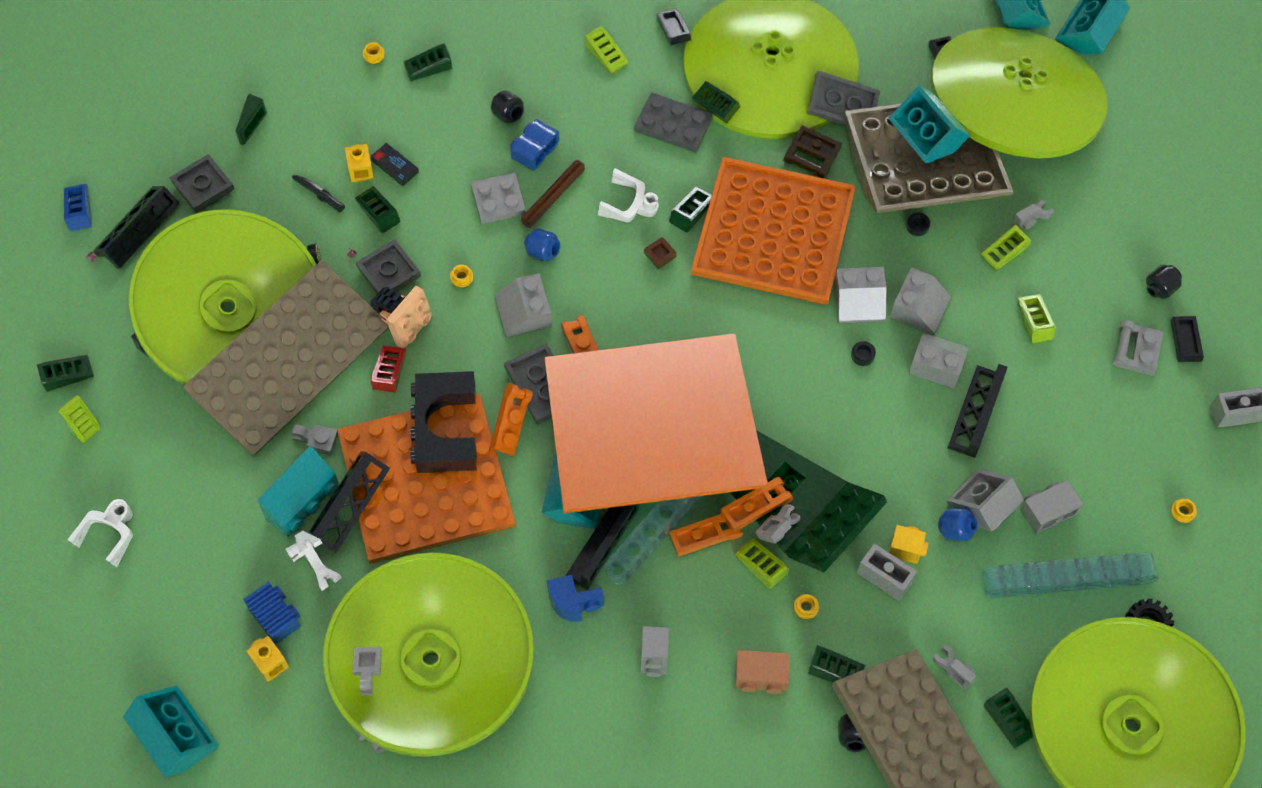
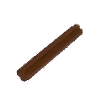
(552, 193)

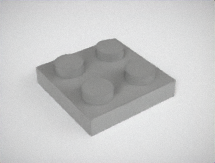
(498, 198)

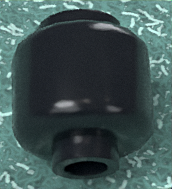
(507, 106)
(1163, 281)
(849, 736)

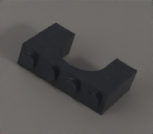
(430, 394)

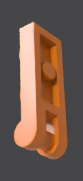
(581, 342)
(510, 419)
(755, 504)
(701, 535)

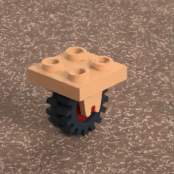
(403, 313)

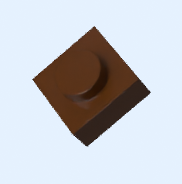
(660, 253)

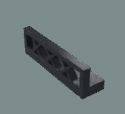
(137, 226)
(987, 408)
(340, 496)
(601, 544)

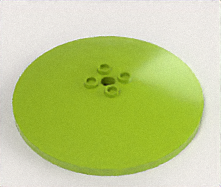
(773, 91)
(1042, 114)
(197, 268)
(420, 609)
(1143, 673)

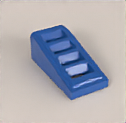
(77, 209)

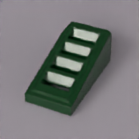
(438, 66)
(728, 112)
(250, 118)
(385, 219)
(686, 220)
(54, 366)
(829, 655)
(1011, 704)

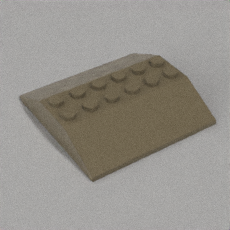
(899, 179)

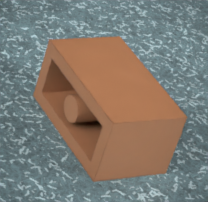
(762, 671)

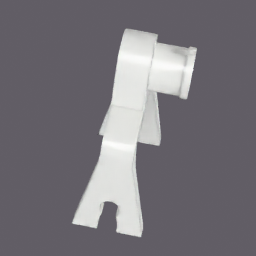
(643, 204)
(112, 518)
(304, 547)

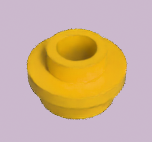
(376, 49)
(461, 270)
(1186, 505)
(809, 600)

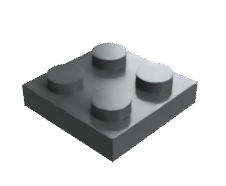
(202, 183)
(388, 268)

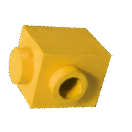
(359, 162)
(908, 544)
(267, 658)

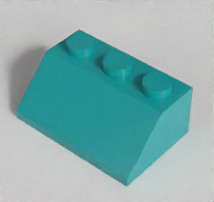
(1023, 14)
(1092, 25)
(928, 125)
(298, 492)
(553, 504)
(169, 730)

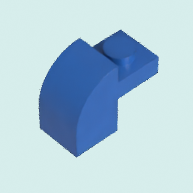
(569, 603)

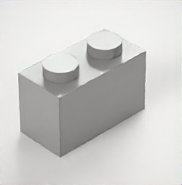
(1237, 407)
(1051, 506)
(886, 572)
(654, 651)

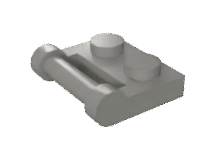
(1145, 350)

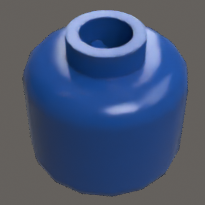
(542, 245)
(957, 524)

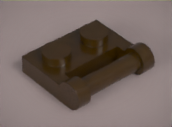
(815, 145)

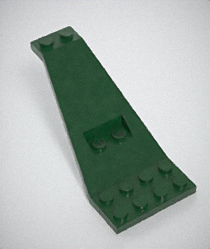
(828, 506)

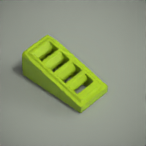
(601, 37)
(1015, 232)
(1040, 331)
(80, 422)
(768, 580)

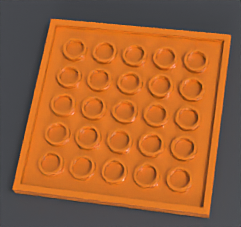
(774, 230)
(427, 508)

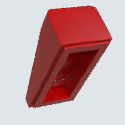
(386, 384)

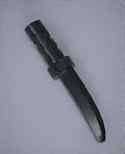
(322, 194)

